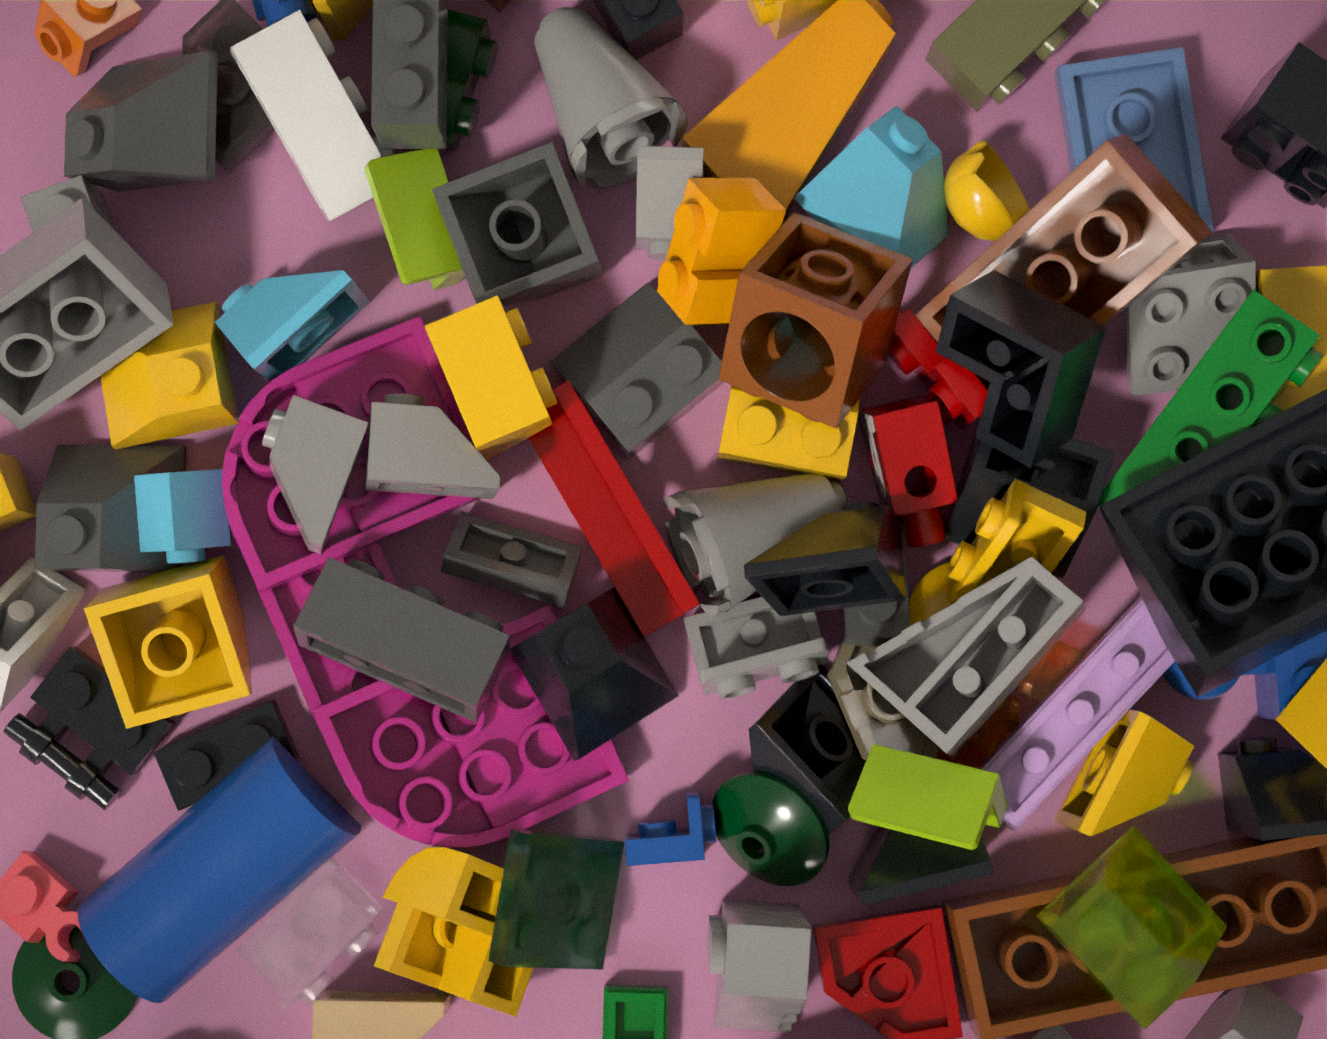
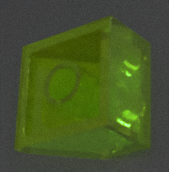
(1135, 927)

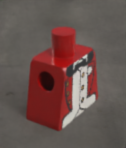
(897, 440)

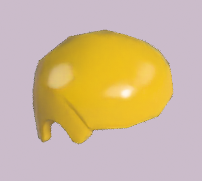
(983, 193)

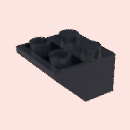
(1286, 125)
(1070, 473)

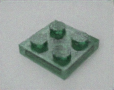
(556, 900)

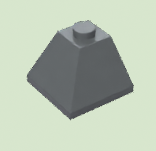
(146, 125)
(91, 511)

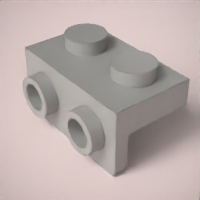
(752, 646)

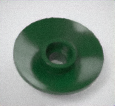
(770, 828)
(59, 1014)

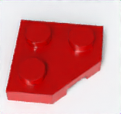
(892, 972)

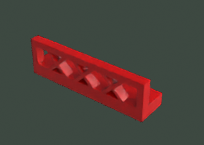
(611, 515)

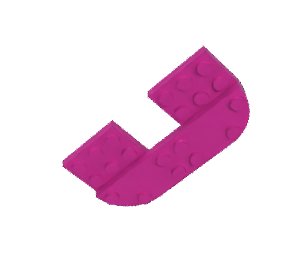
(395, 753)

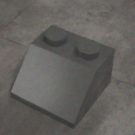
(518, 229)
(640, 369)

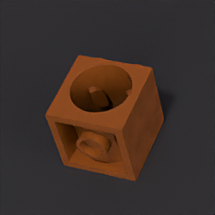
(814, 319)

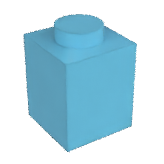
(181, 514)

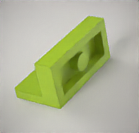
(412, 217)
(927, 797)

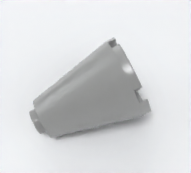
(602, 98)
(733, 523)

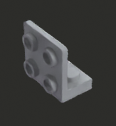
(1185, 313)

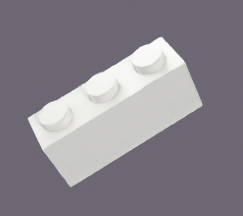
(312, 110)

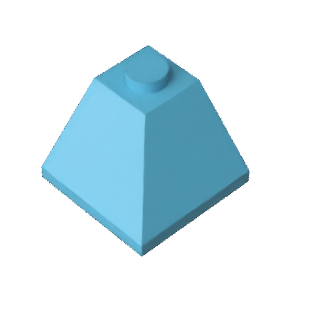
(884, 188)
(289, 318)

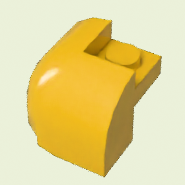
(447, 927)

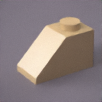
(377, 1014)

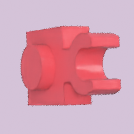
(37, 903)

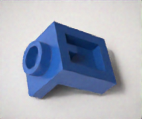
(662, 843)

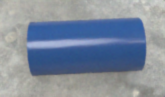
(214, 873)

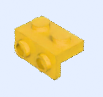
(1011, 531)

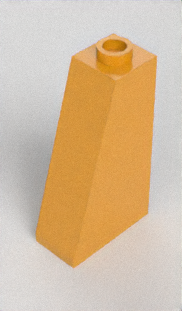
(796, 102)

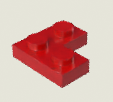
(953, 386)

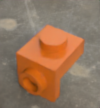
(76, 27)

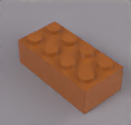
(1091, 238)

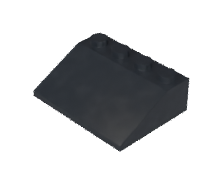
(1234, 546)

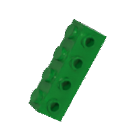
(1225, 391)

